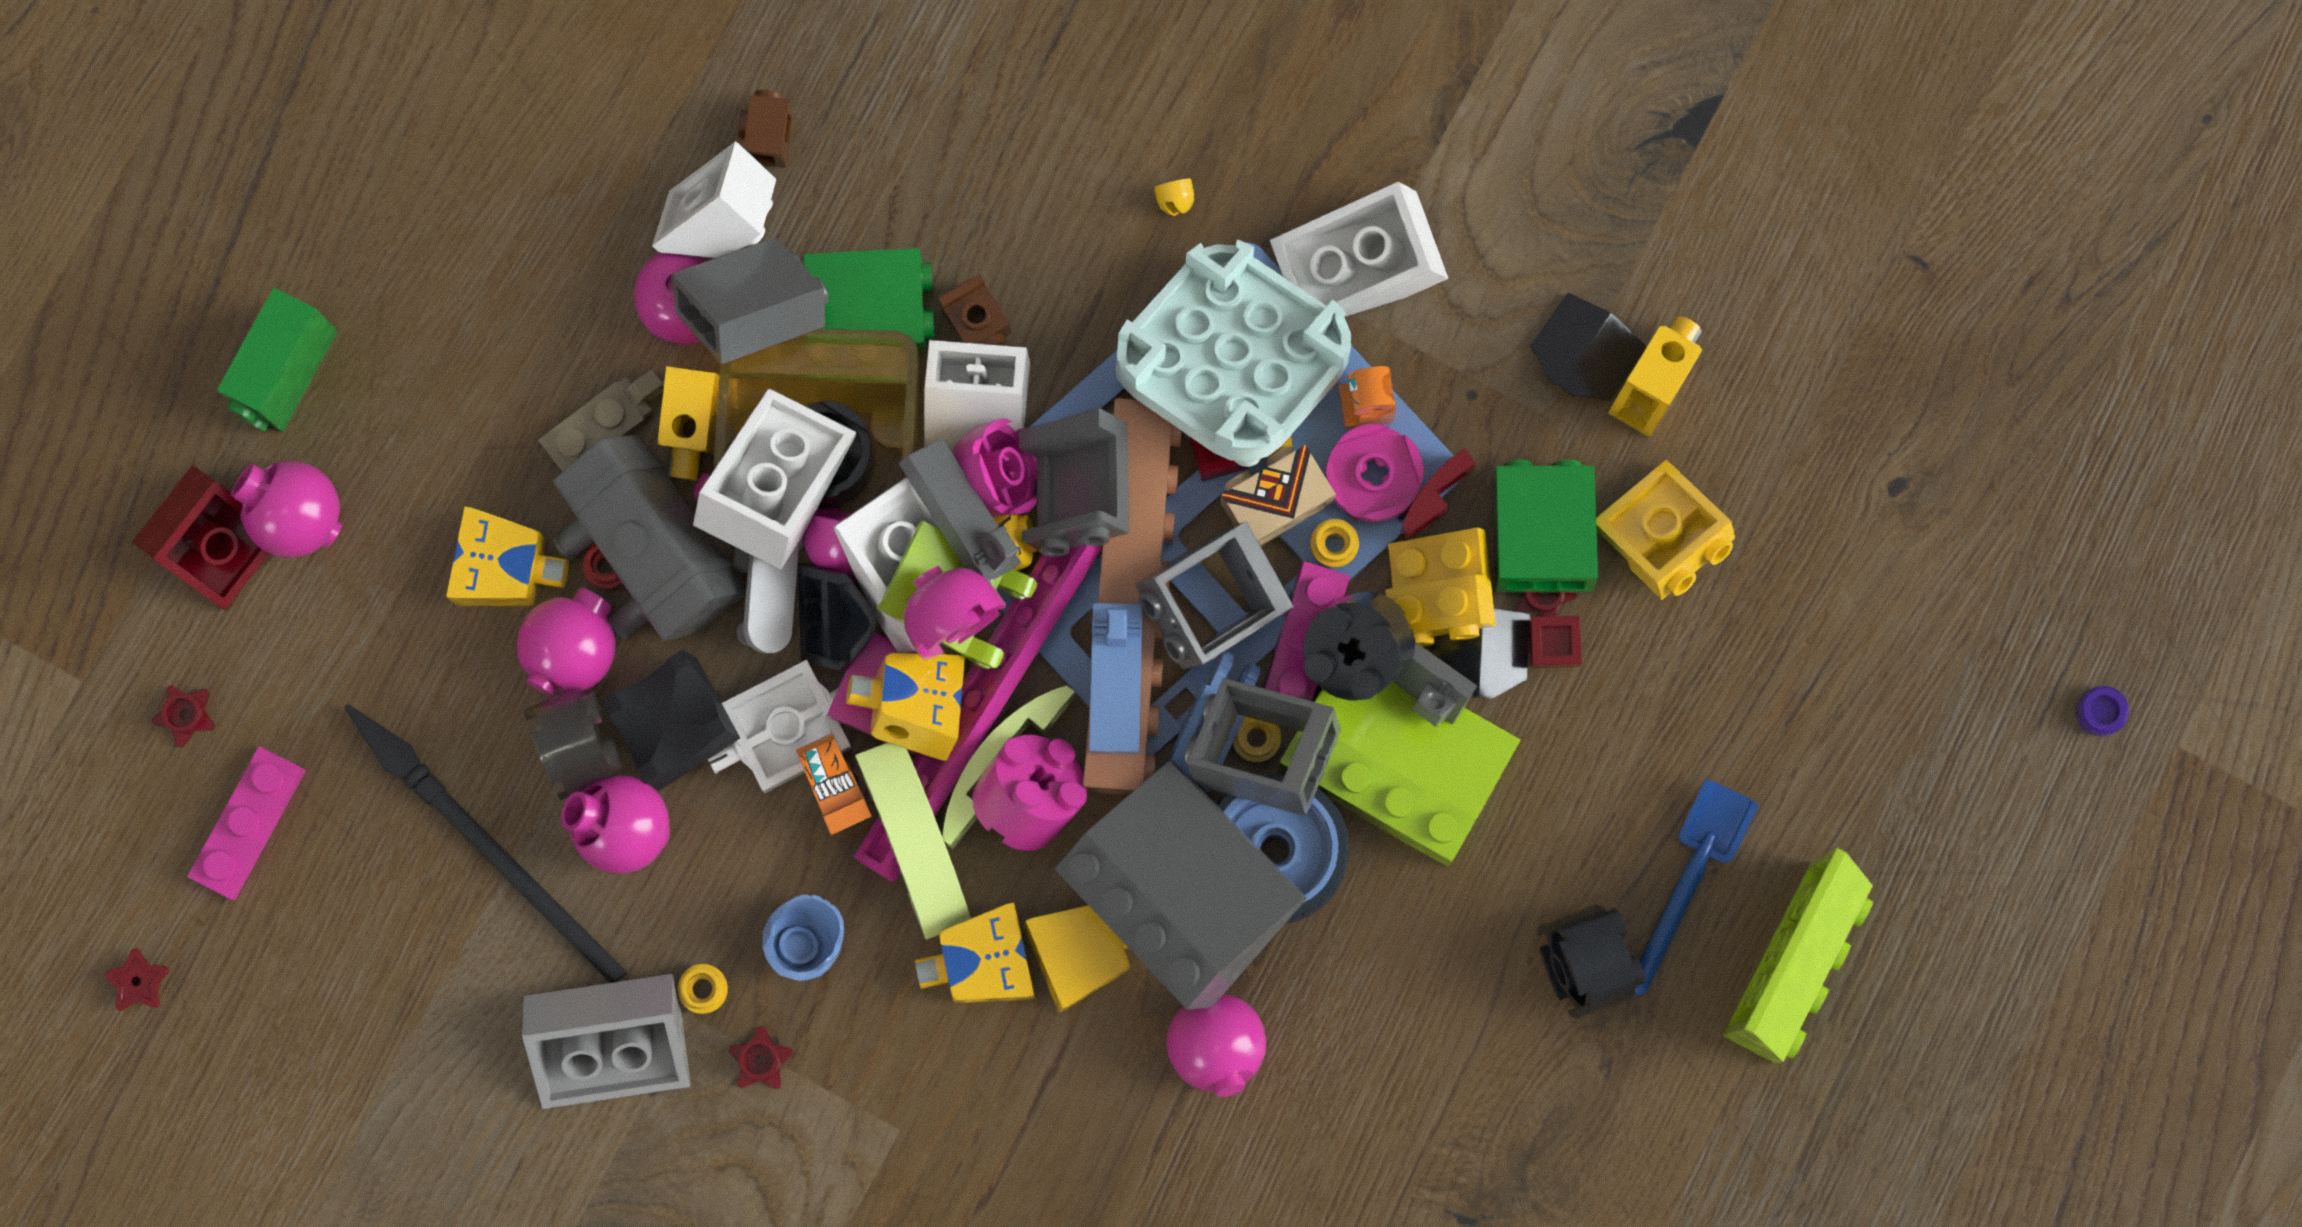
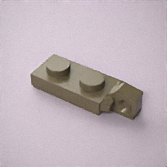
(612, 413)

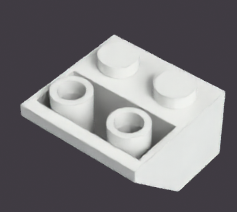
(972, 387)

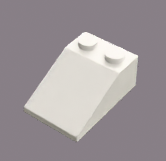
(1363, 252)
(772, 478)
(875, 544)

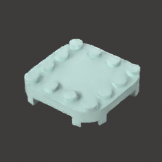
(1233, 353)

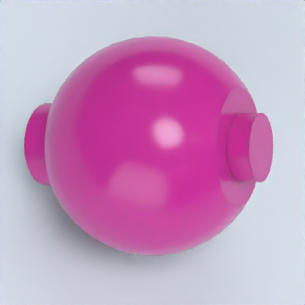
(288, 508)
(567, 643)
(617, 824)
(1217, 1045)

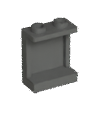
(1078, 481)

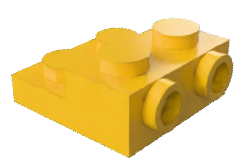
(1666, 530)
(1443, 584)

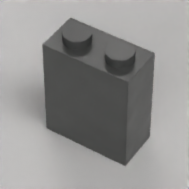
(749, 300)

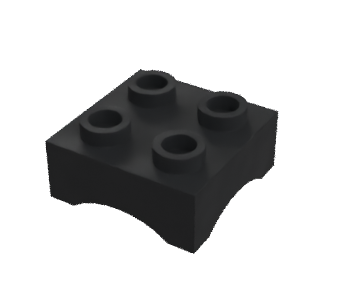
(671, 720)

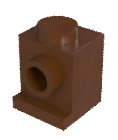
(766, 128)
(967, 299)

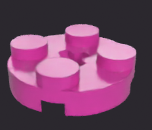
(1388, 449)

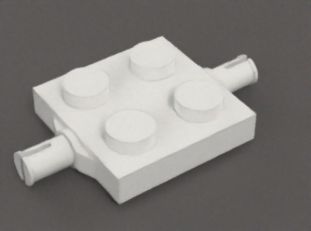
(777, 721)

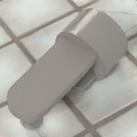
(768, 601)

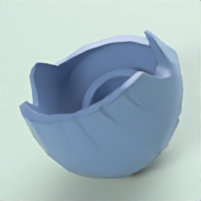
(803, 937)

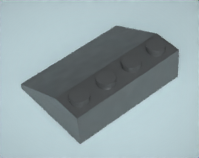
(1181, 886)

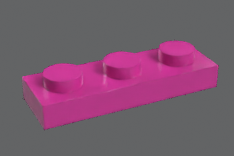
(1312, 593)
(246, 823)

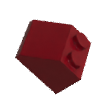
(202, 538)

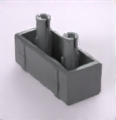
(647, 538)

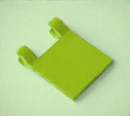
(930, 549)

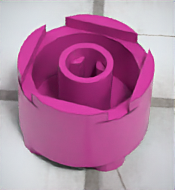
(1030, 791)

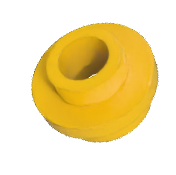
(1336, 528)
(1257, 754)
(687, 986)

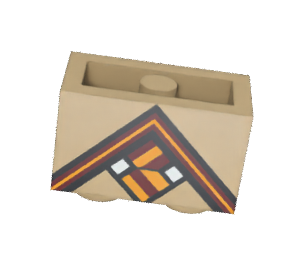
(1278, 495)

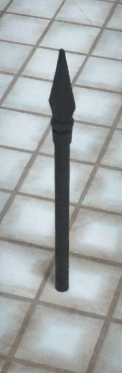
(401, 760)

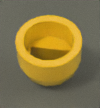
(1175, 196)

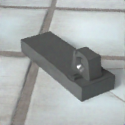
(960, 511)
(1436, 686)

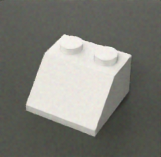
(717, 207)

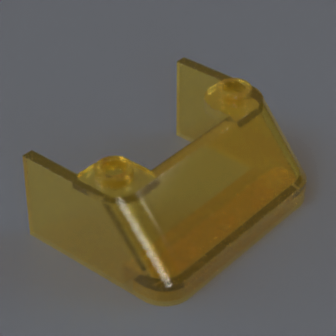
(858, 368)

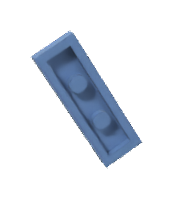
(1115, 678)

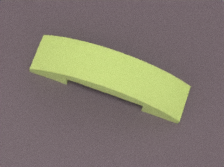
(1041, 714)
(914, 837)

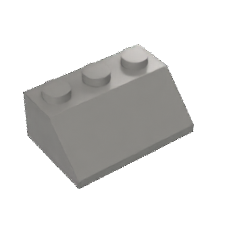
(606, 1041)

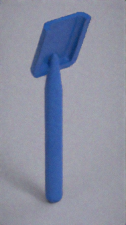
(1715, 831)

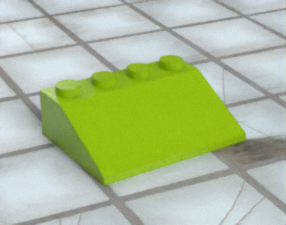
(1407, 773)
(1800, 957)

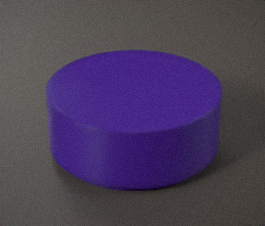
(2102, 711)

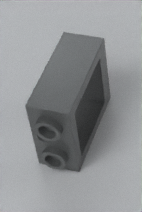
(1252, 575)
(1308, 763)

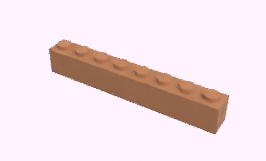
(1126, 562)

